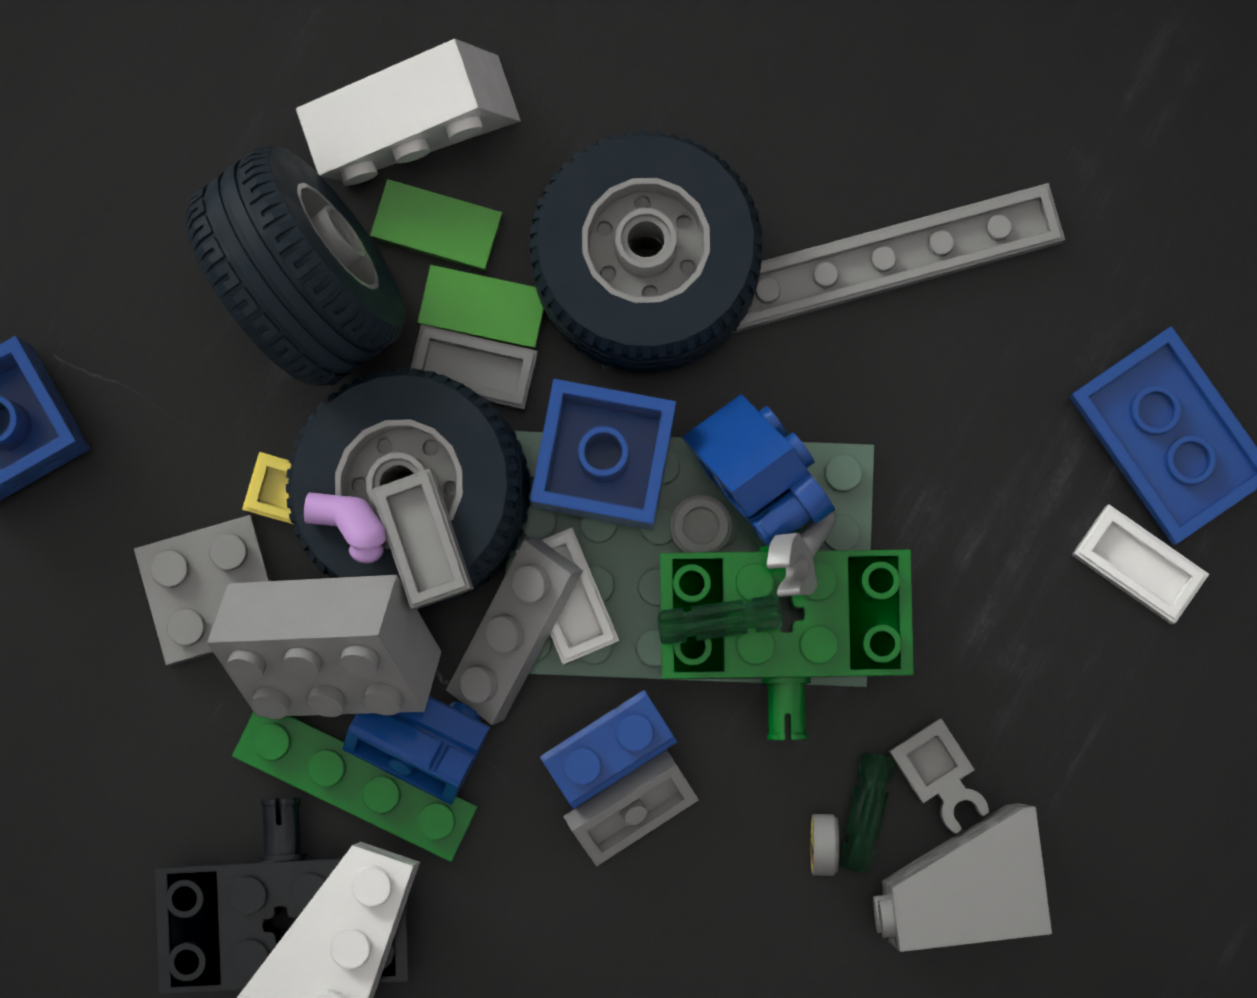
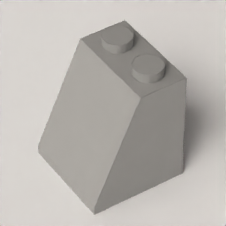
(970, 888)

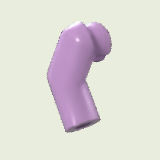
(353, 518)

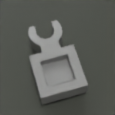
(934, 766)

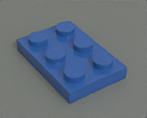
(1170, 435)

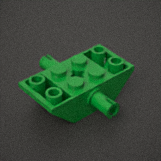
(847, 628)

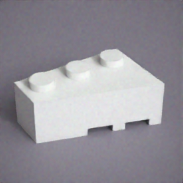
(407, 111)
(342, 933)

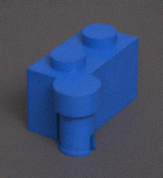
(759, 468)

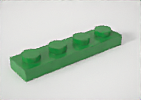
(321, 767)

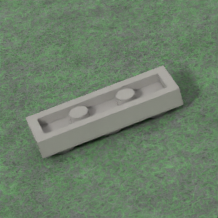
(514, 630)

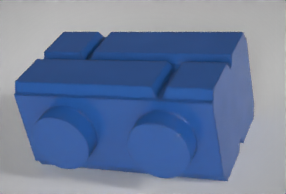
(422, 748)
(608, 749)

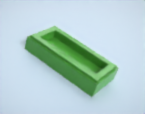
(436, 225)
(482, 307)

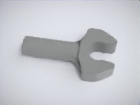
(796, 554)

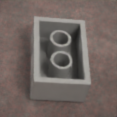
(325, 646)

